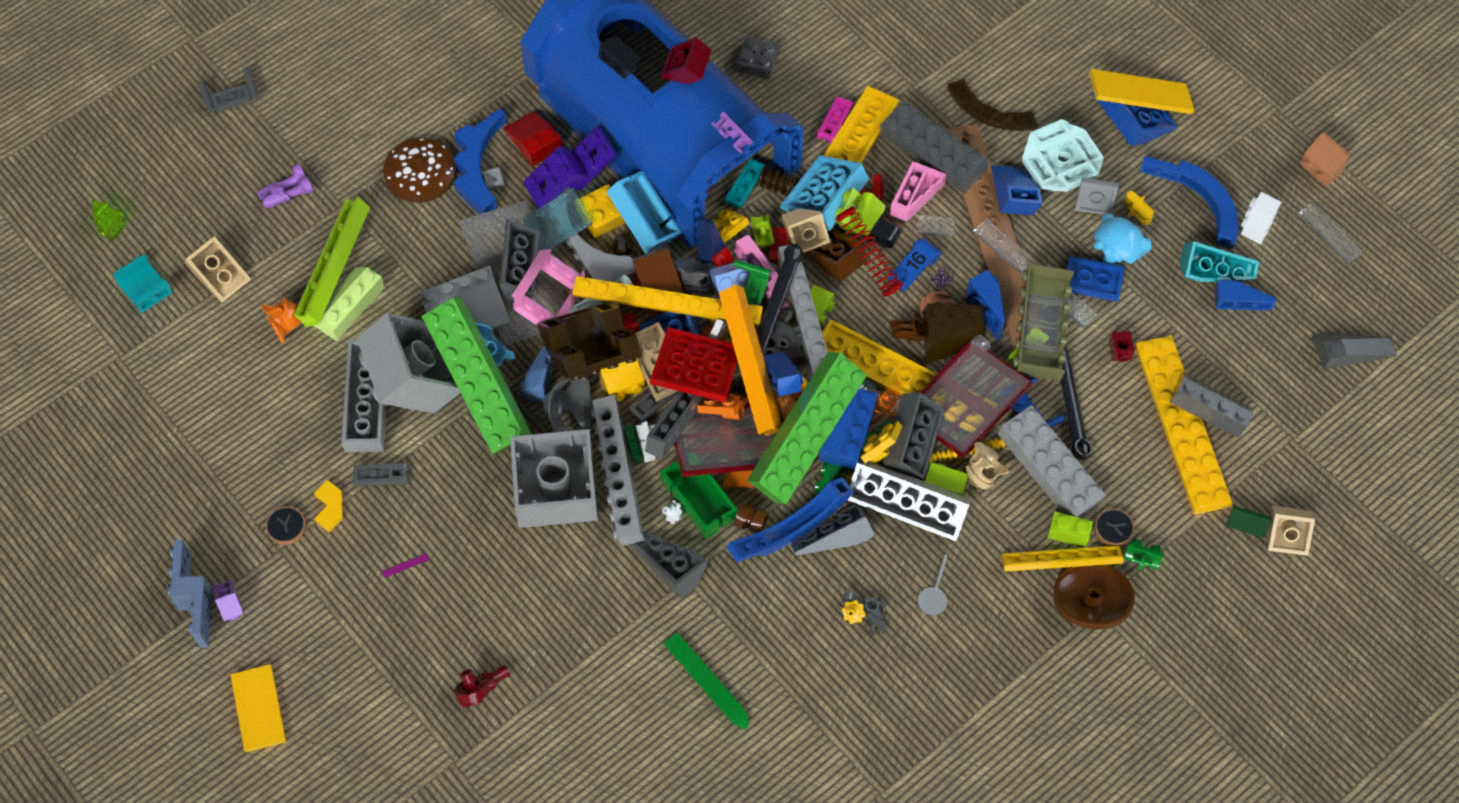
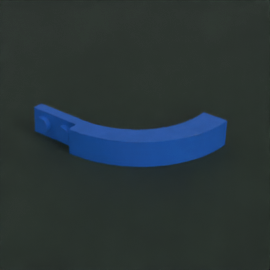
(1207, 187)
(795, 526)

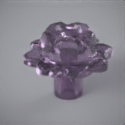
(941, 279)

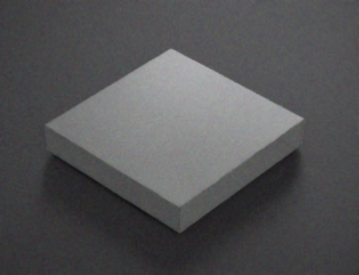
(1096, 196)

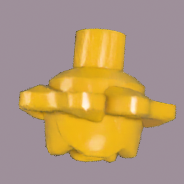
(853, 611)

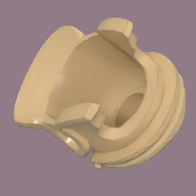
(984, 467)

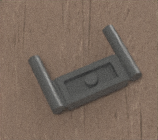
(230, 97)

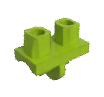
(762, 232)

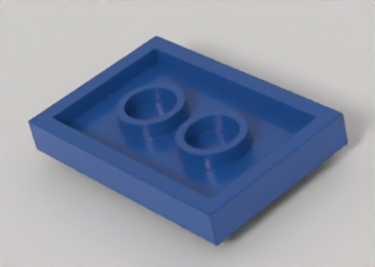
(1095, 278)

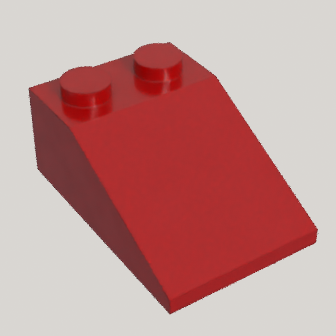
(533, 137)

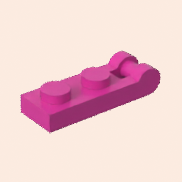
(835, 119)

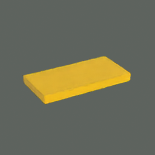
(258, 708)

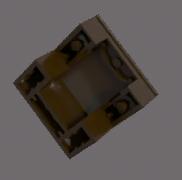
(589, 341)

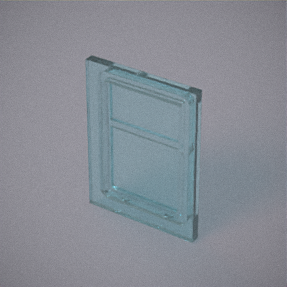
(559, 220)

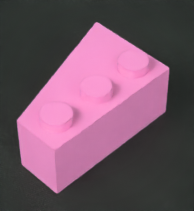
(916, 190)

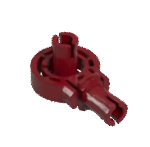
(475, 688)

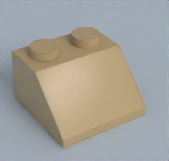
(806, 228)
(1290, 530)

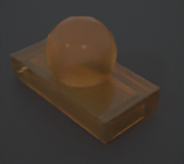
(887, 402)

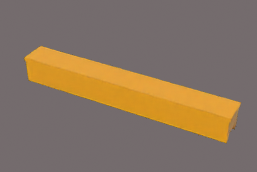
(750, 360)

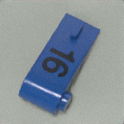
(915, 262)

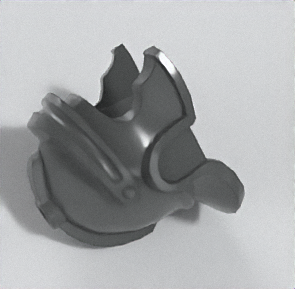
(695, 276)

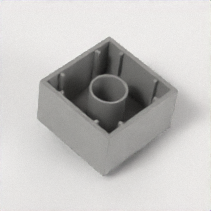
(406, 365)
(553, 478)

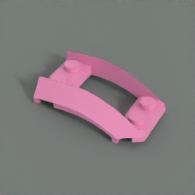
(556, 269)

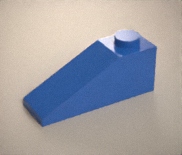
(1241, 297)

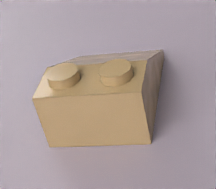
(217, 269)

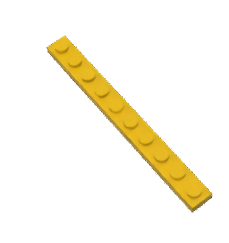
(655, 299)

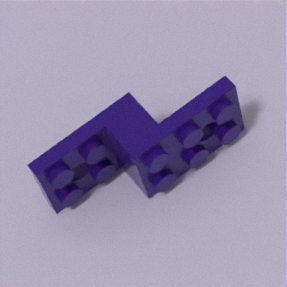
(570, 167)

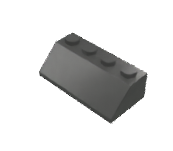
(518, 254)
(1211, 405)
(917, 437)

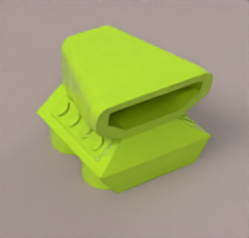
(867, 205)

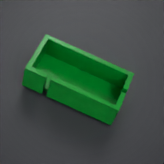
(700, 500)

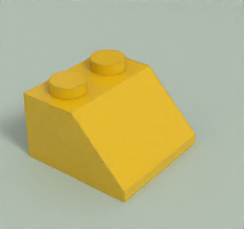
(623, 380)

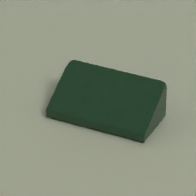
(1248, 521)

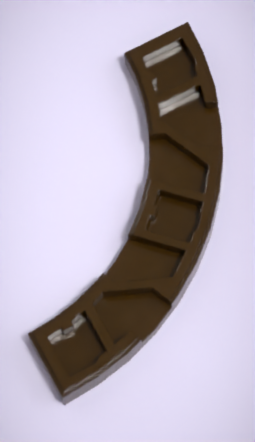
(988, 115)

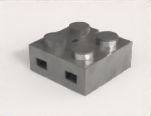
(757, 57)

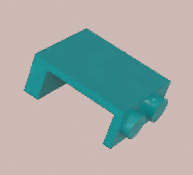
(142, 283)

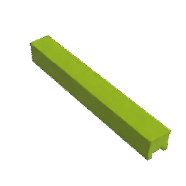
(331, 262)

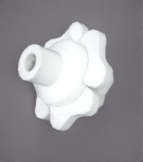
(673, 511)

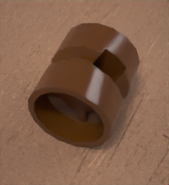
(751, 518)

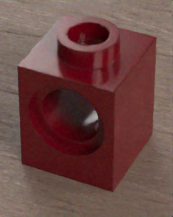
(1124, 340)

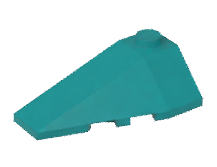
(1211, 264)

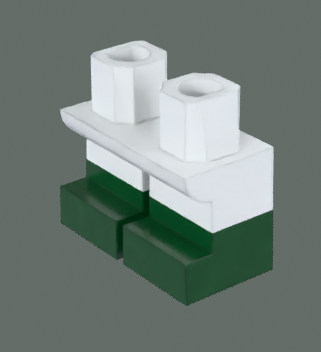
(636, 440)

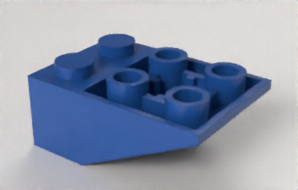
(1016, 190)

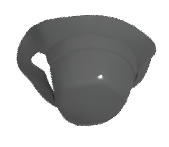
(574, 399)

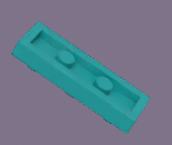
(744, 184)

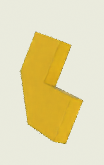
(332, 513)

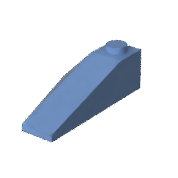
(538, 378)

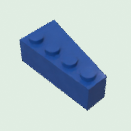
(850, 433)

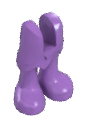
(275, 194)

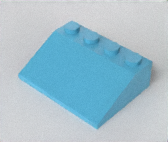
(825, 186)

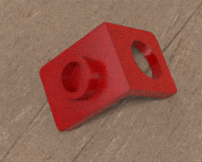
(630, 323)

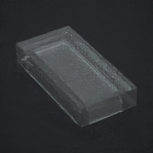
(936, 225)

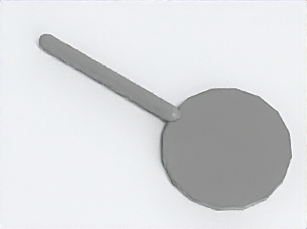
(933, 600)

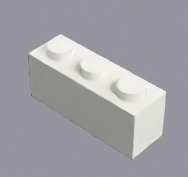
(1260, 217)

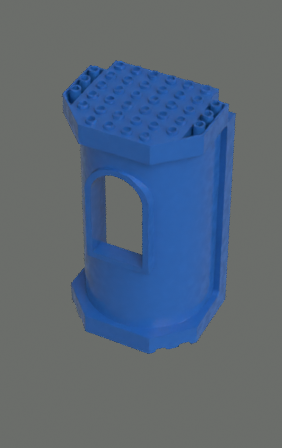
(657, 132)

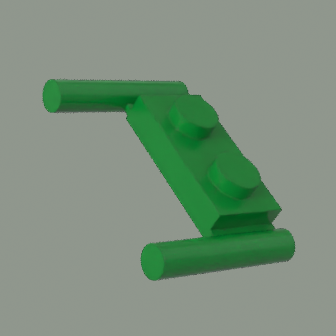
(756, 283)

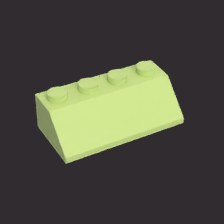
(350, 301)

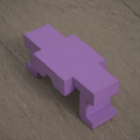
(726, 123)

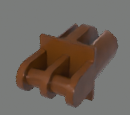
(907, 330)

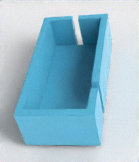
(643, 212)

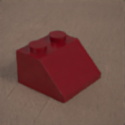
(687, 61)

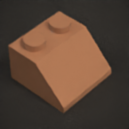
(1325, 159)

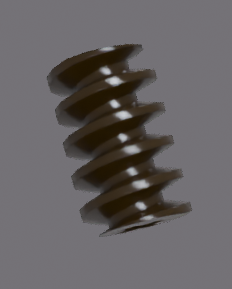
(776, 181)

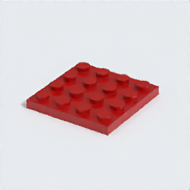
(695, 365)

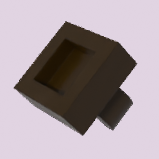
(621, 246)

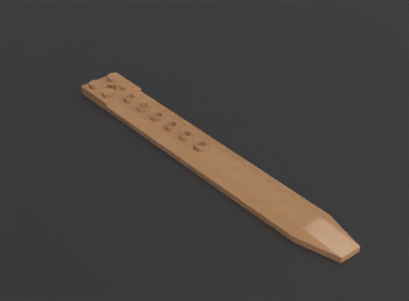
(982, 204)

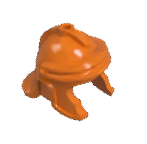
(282, 316)

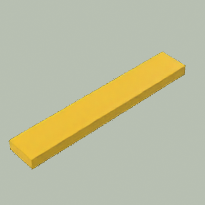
(1062, 558)

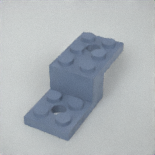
(190, 593)

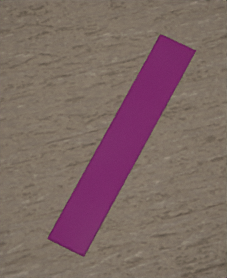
(403, 566)

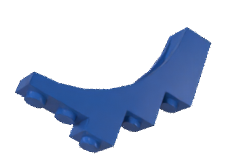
(473, 143)

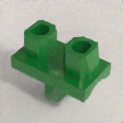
(1142, 555)

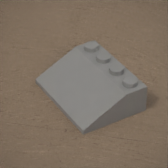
(479, 292)

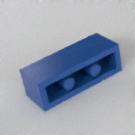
(783, 374)

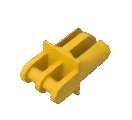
(1139, 208)

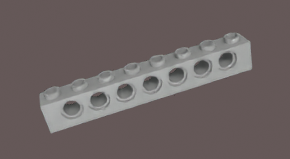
(632, 531)

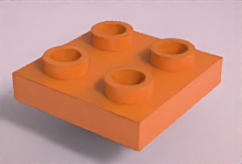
(731, 409)

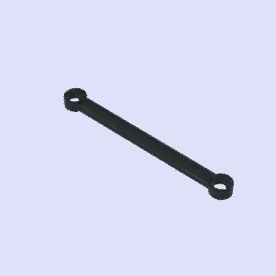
(775, 302)
(1074, 411)

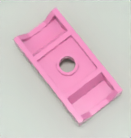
(748, 251)

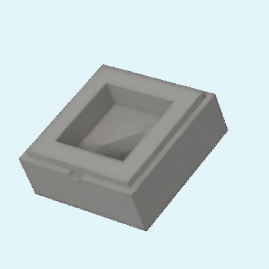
(493, 178)

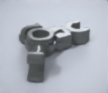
(871, 608)

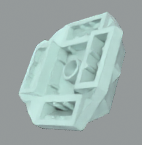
(1060, 143)

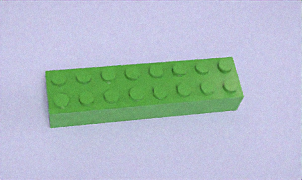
(476, 374)
(807, 427)

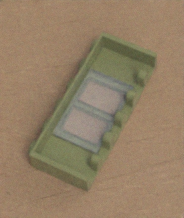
(1043, 322)

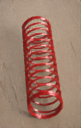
(895, 287)

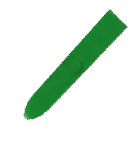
(707, 681)

